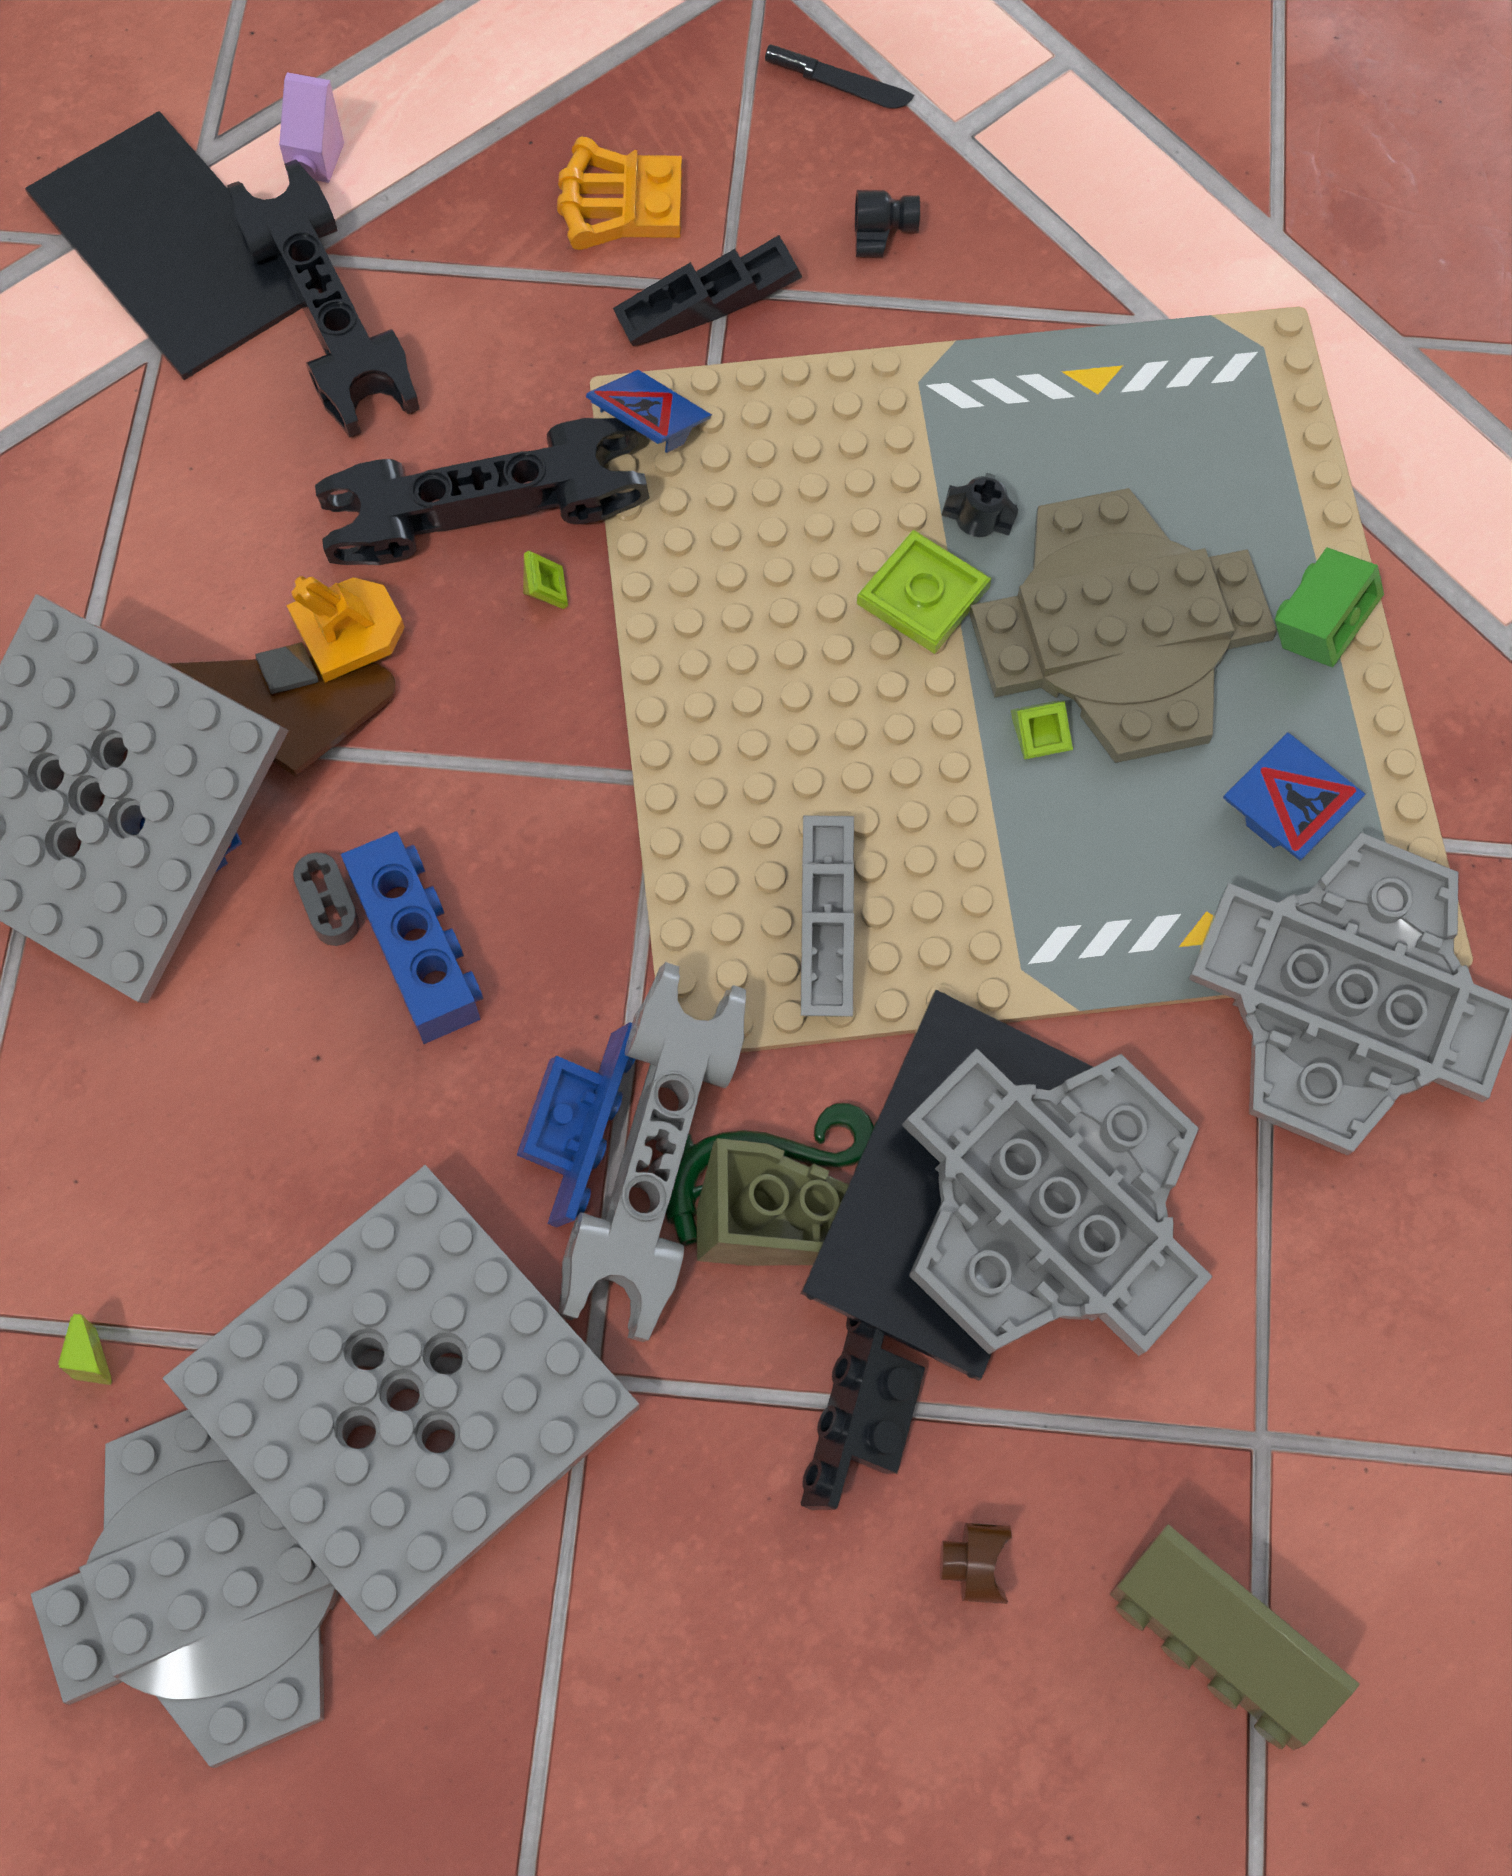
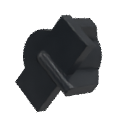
(981, 507)

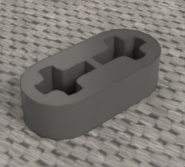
(317, 902)

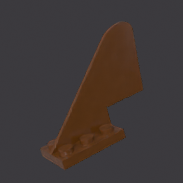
(313, 714)

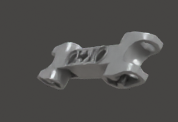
(628, 1242)

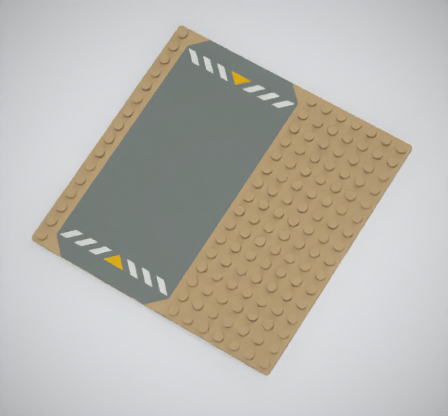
(784, 699)

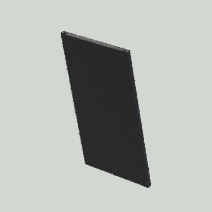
(166, 244)
(897, 1192)

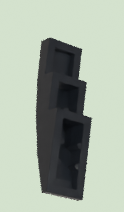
(701, 296)

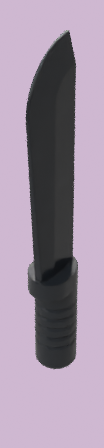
(849, 82)

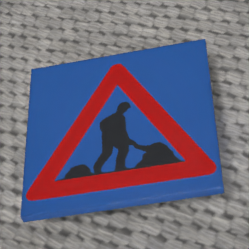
(649, 408)
(1293, 797)

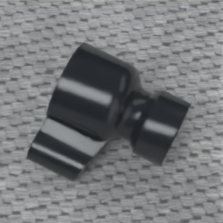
(879, 213)

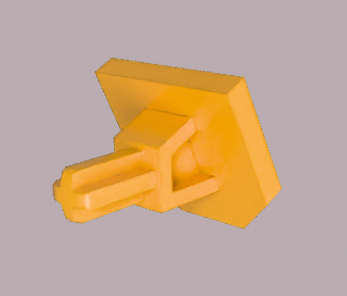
(345, 623)

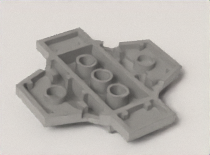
(1354, 994)
(1055, 1203)
(192, 1598)

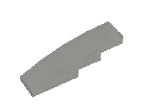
(827, 916)

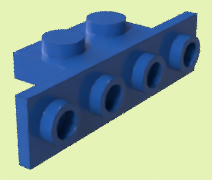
(571, 1120)

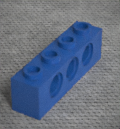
(433, 1007)

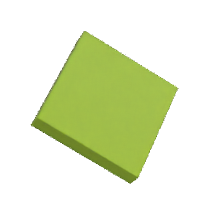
(923, 591)

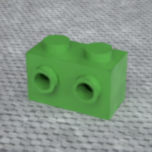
(1329, 606)

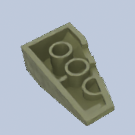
(763, 1206)

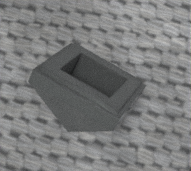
(286, 668)

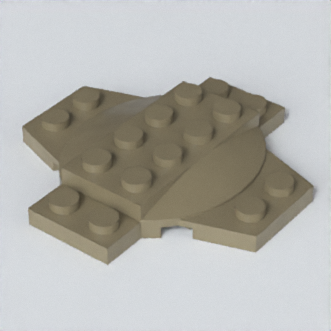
(1123, 624)

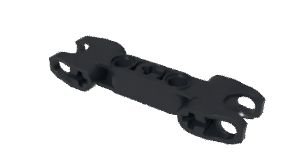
(353, 361)
(481, 491)

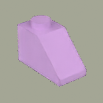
(310, 126)

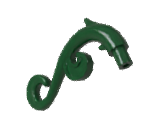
(696, 1157)

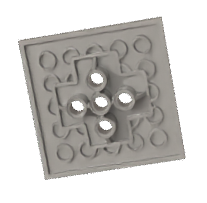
(190, 769)
(287, 1393)

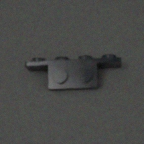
(864, 1415)

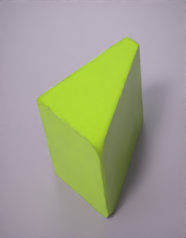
(1042, 729)
(83, 1354)

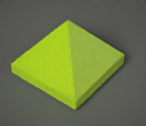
(544, 580)

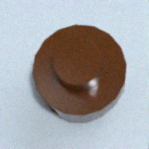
(975, 1562)

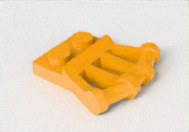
(649, 190)

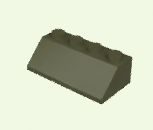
(1232, 1641)

